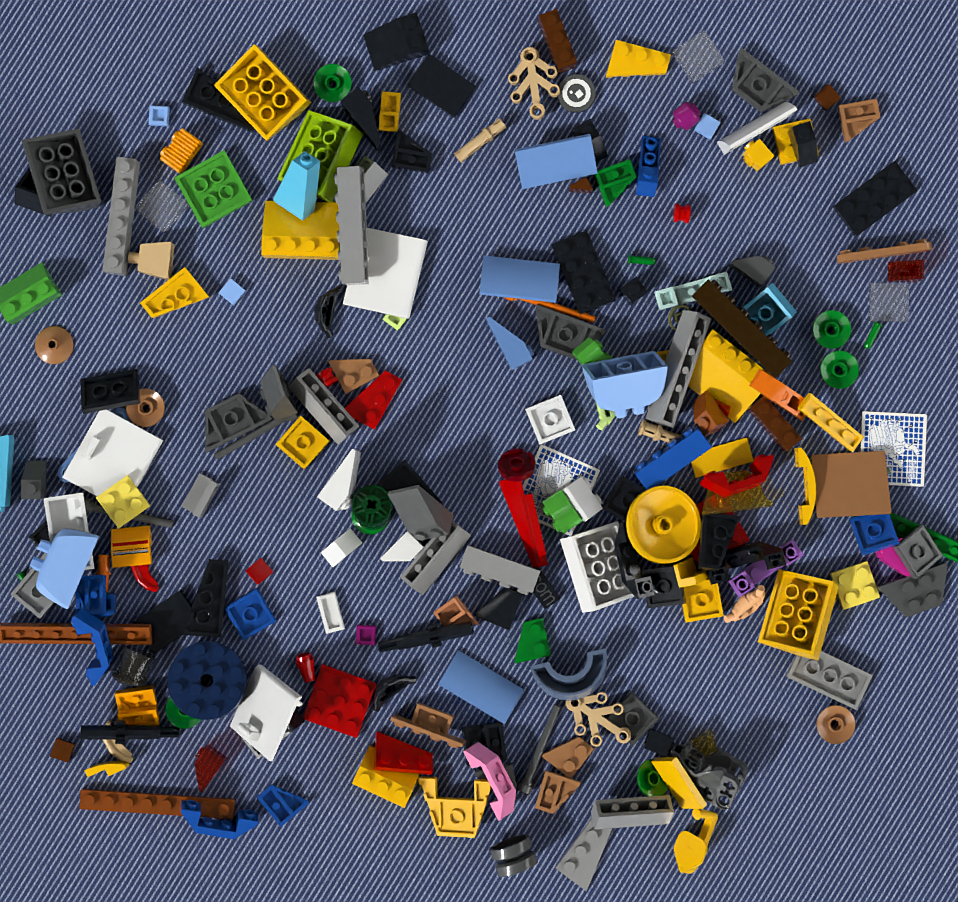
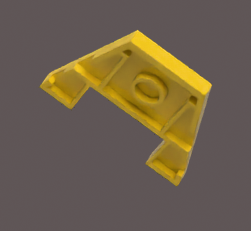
(456, 815)

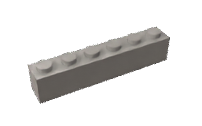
(121, 216)
(352, 225)
(680, 363)

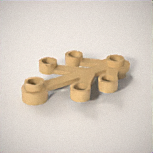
(533, 80)
(595, 716)

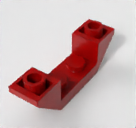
(718, 482)

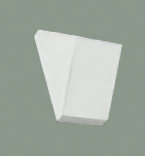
(341, 547)

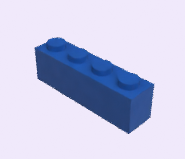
(672, 458)

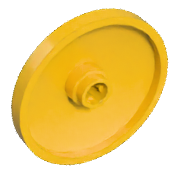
(663, 524)

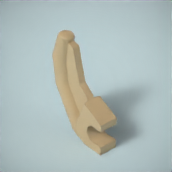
(118, 750)

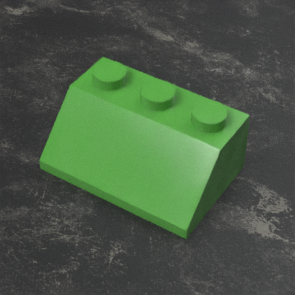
(27, 294)

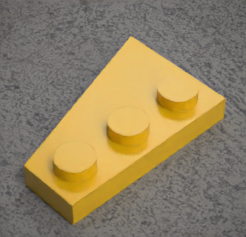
(636, 60)
(174, 294)

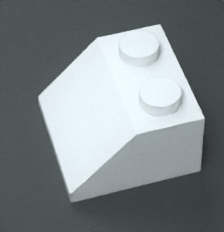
(582, 498)

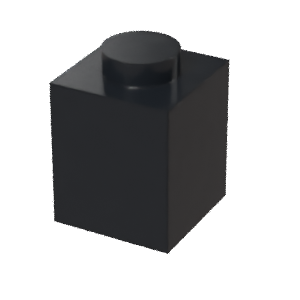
(633, 291)
(658, 742)

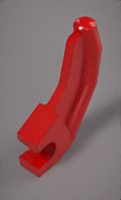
(144, 578)

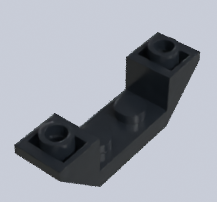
(745, 555)
(630, 567)

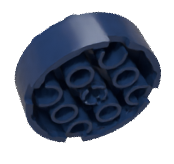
(187, 678)

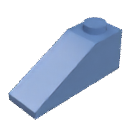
(512, 347)

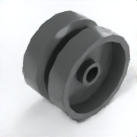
(513, 855)

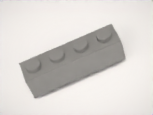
(323, 406)
(434, 558)
(500, 569)
(632, 812)

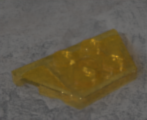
(745, 500)

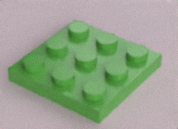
(213, 189)

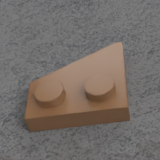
(555, 791)

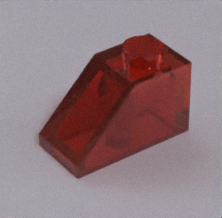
(207, 765)

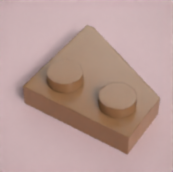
(857, 117)
(353, 373)
(569, 756)

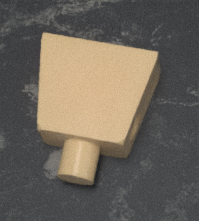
(154, 259)

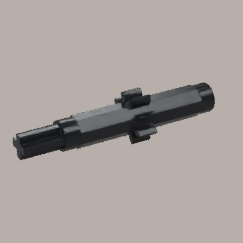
(432, 636)
(122, 732)

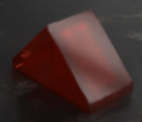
(906, 271)

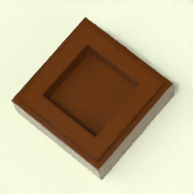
(827, 97)
(62, 750)

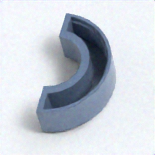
(574, 686)

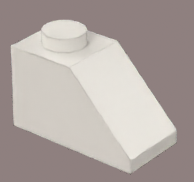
(404, 549)

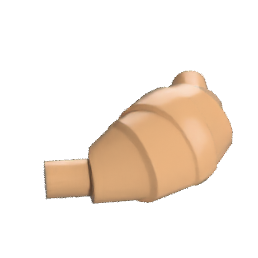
(746, 605)

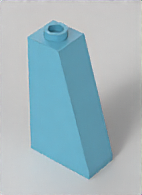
(299, 186)
(6, 468)

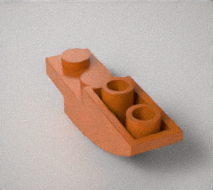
(778, 393)

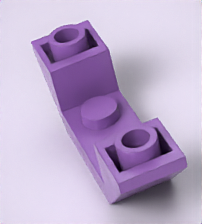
(757, 571)

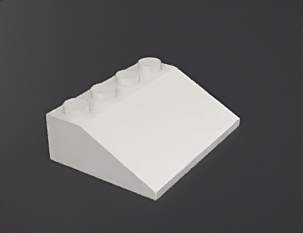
(341, 486)
(595, 567)

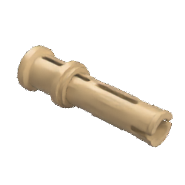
(656, 432)

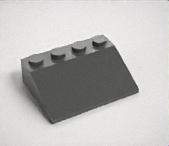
(62, 172)

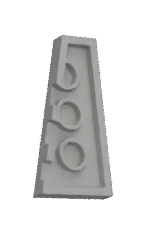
(584, 854)

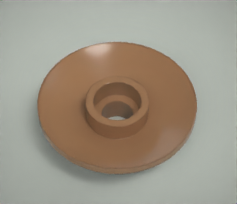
(62, 349)
(153, 416)
(844, 728)

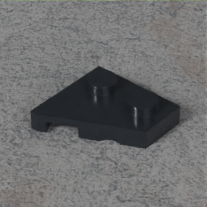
(410, 155)

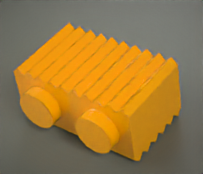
(181, 150)

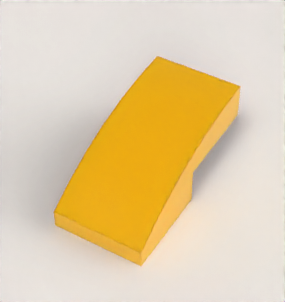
(389, 111)
(111, 767)

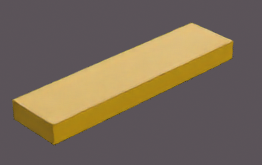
(830, 422)

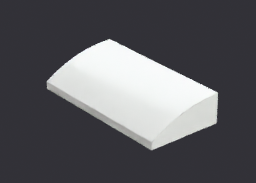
(756, 127)
(67, 512)

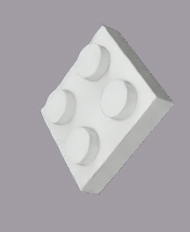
(550, 419)

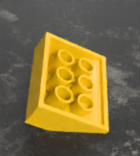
(262, 93)
(291, 238)
(725, 374)
(798, 614)

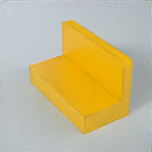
(687, 573)

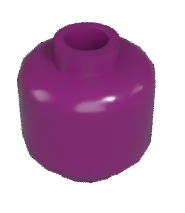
(686, 116)

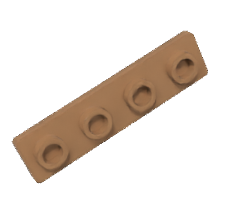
(431, 722)

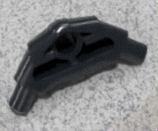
(325, 310)
(390, 687)

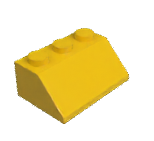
(387, 784)

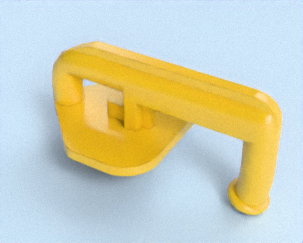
(691, 849)

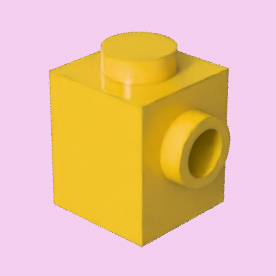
(757, 154)

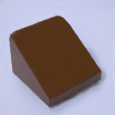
(581, 186)

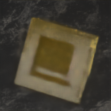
(705, 742)

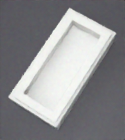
(330, 612)

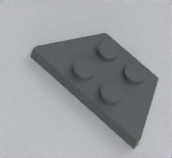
(759, 84)
(563, 333)
(231, 420)
(917, 594)

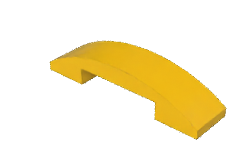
(806, 511)

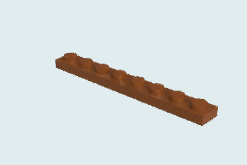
(65, 634)
(153, 803)

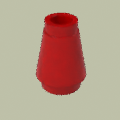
(305, 664)

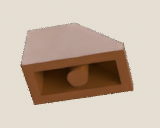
(708, 414)

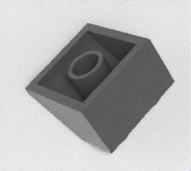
(277, 395)

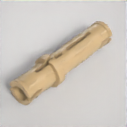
(476, 143)

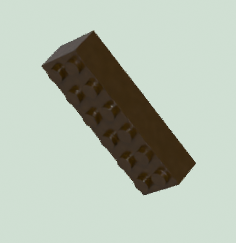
(740, 327)

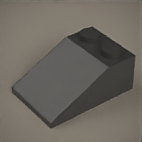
(421, 513)

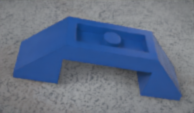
(87, 623)
(244, 822)

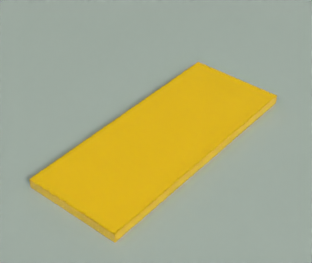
(723, 457)

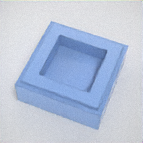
(159, 115)
(707, 126)
(232, 291)

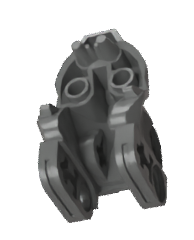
(712, 773)

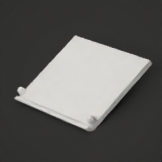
(393, 274)
(110, 453)
(265, 711)

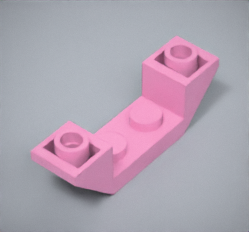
(497, 776)

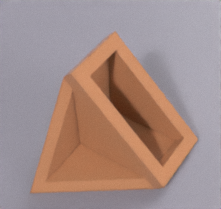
(454, 612)

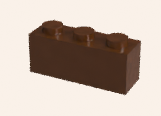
(557, 41)
(774, 423)

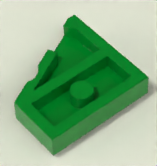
(614, 180)
(532, 641)

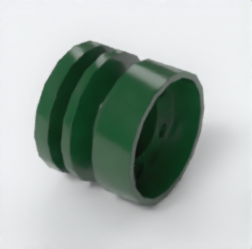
(370, 518)

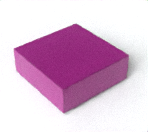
(365, 634)

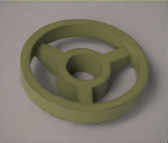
(675, 315)

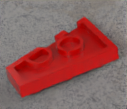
(374, 400)
(400, 756)

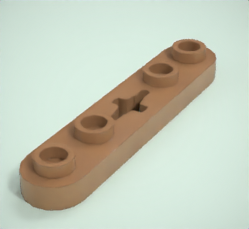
(902, 248)

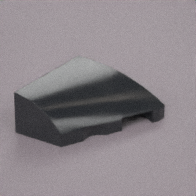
(501, 608)

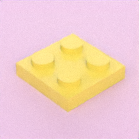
(123, 501)
(855, 585)

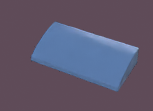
(556, 161)
(519, 279)
(481, 686)

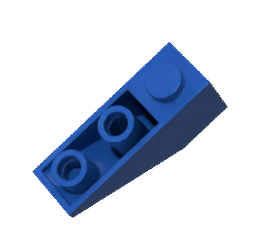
(648, 166)

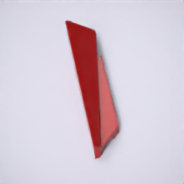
(526, 520)

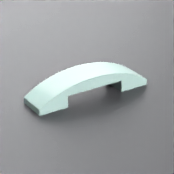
(683, 293)

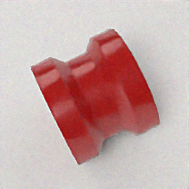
(681, 213)
(327, 377)

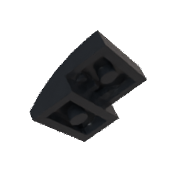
(489, 735)

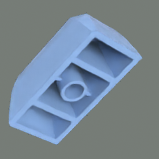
(626, 382)
(63, 564)

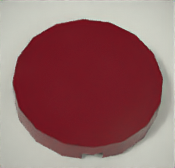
(516, 465)

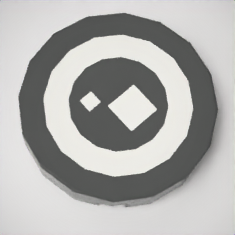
(576, 93)

